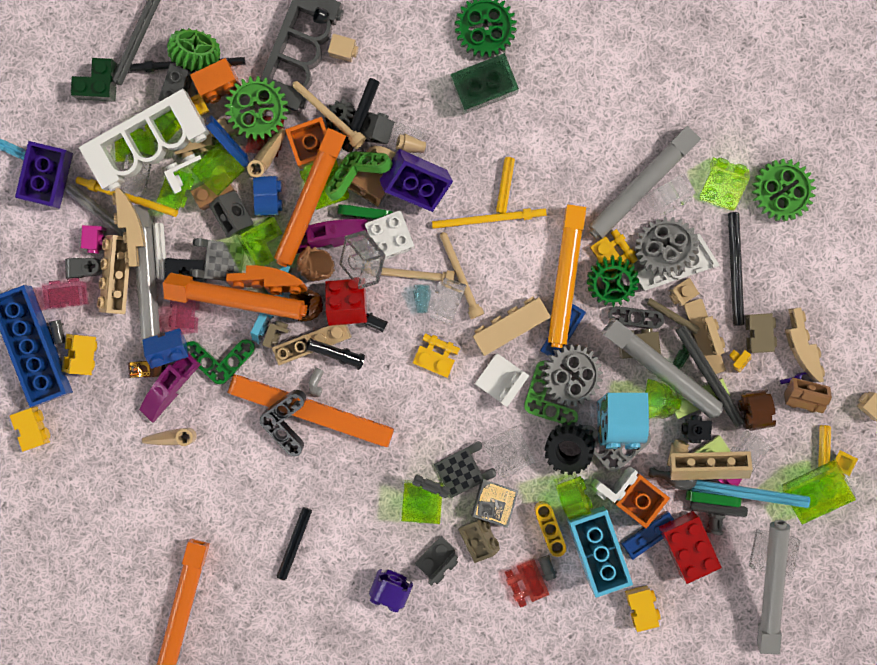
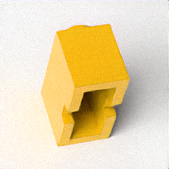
(80, 354)
(31, 428)
(642, 602)

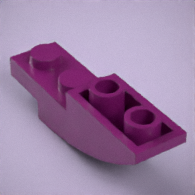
(331, 232)
(166, 387)

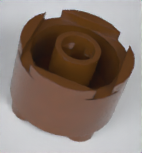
(757, 410)

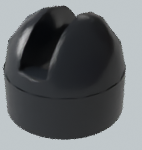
(320, 15)

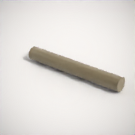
(673, 316)

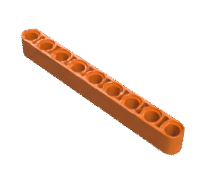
(313, 411)

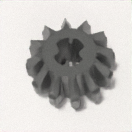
(344, 111)

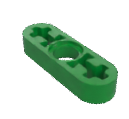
(361, 212)
(710, 498)

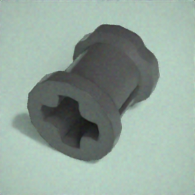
(715, 524)

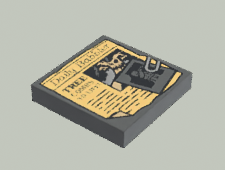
(494, 503)

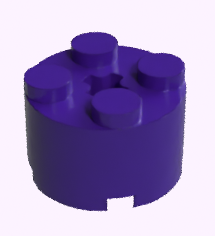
(390, 590)

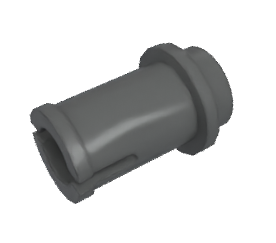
(57, 331)
(547, 568)

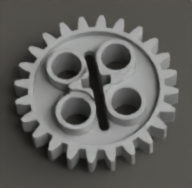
(667, 246)
(561, 389)

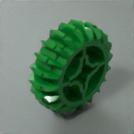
(601, 271)

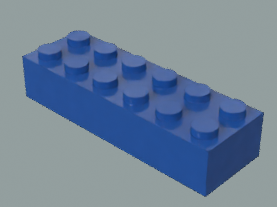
(31, 347)

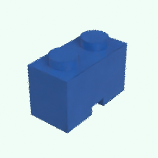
(165, 348)

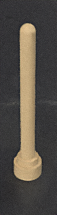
(356, 138)
(418, 274)
(474, 309)

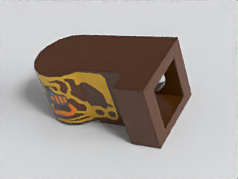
(143, 369)

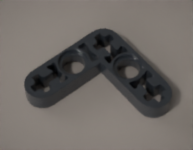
(279, 417)

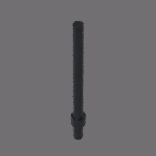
(150, 66)

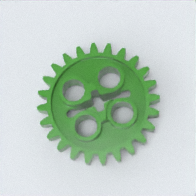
(253, 90)
(792, 204)

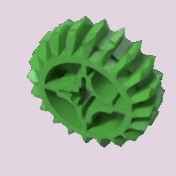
(193, 49)

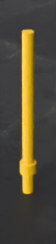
(93, 185)
(526, 214)

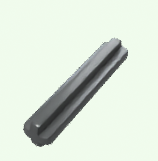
(719, 509)

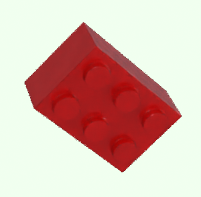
(690, 547)

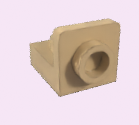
(683, 292)

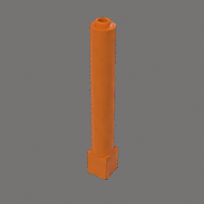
(309, 197)
(183, 288)
(192, 566)

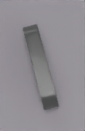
(649, 324)

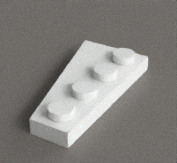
(704, 261)

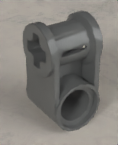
(81, 267)

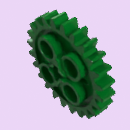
(488, 44)

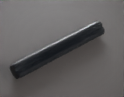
(362, 111)
(294, 543)

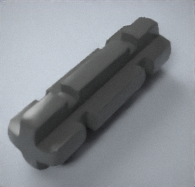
(431, 486)

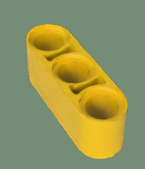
(555, 536)

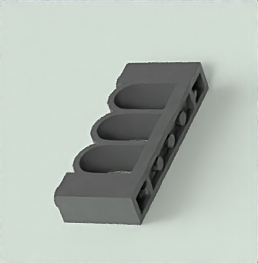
(295, 99)

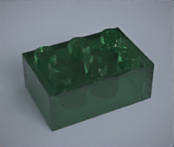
(484, 83)

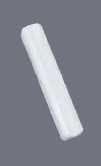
(159, 247)

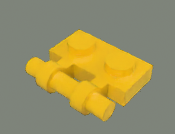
(606, 248)
(434, 361)

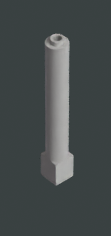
(643, 183)
(147, 279)
(662, 368)
(769, 630)

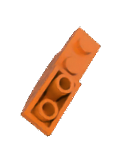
(272, 279)

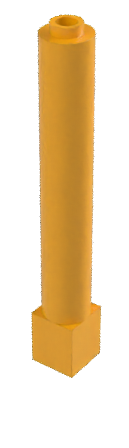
(566, 275)

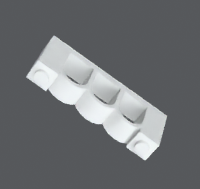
(102, 164)

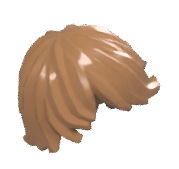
(315, 264)

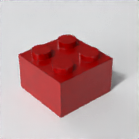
(345, 303)

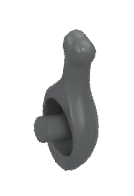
(678, 484)

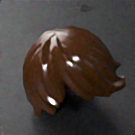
(313, 301)

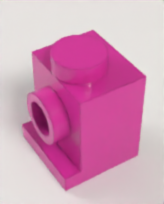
(92, 238)

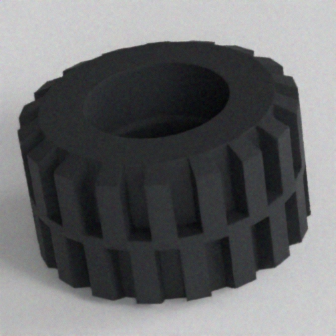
(565, 462)

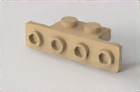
(707, 336)

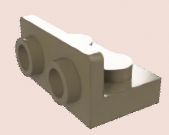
(272, 336)
(479, 540)

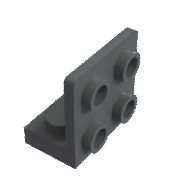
(437, 560)

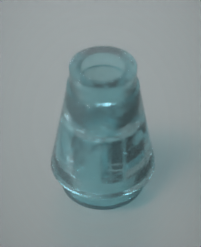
(422, 297)

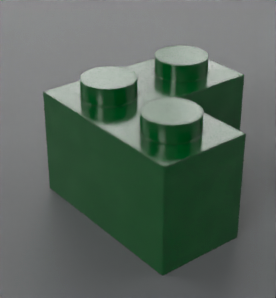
(100, 84)

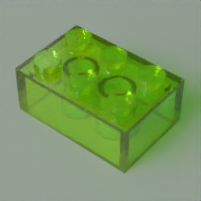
(825, 487)

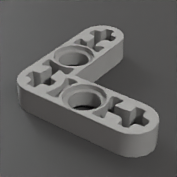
(616, 453)

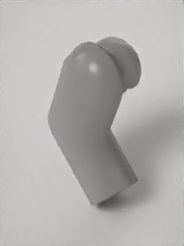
(313, 382)

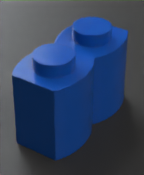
(266, 196)

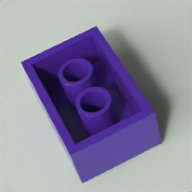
(44, 174)
(416, 180)

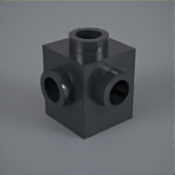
(703, 430)

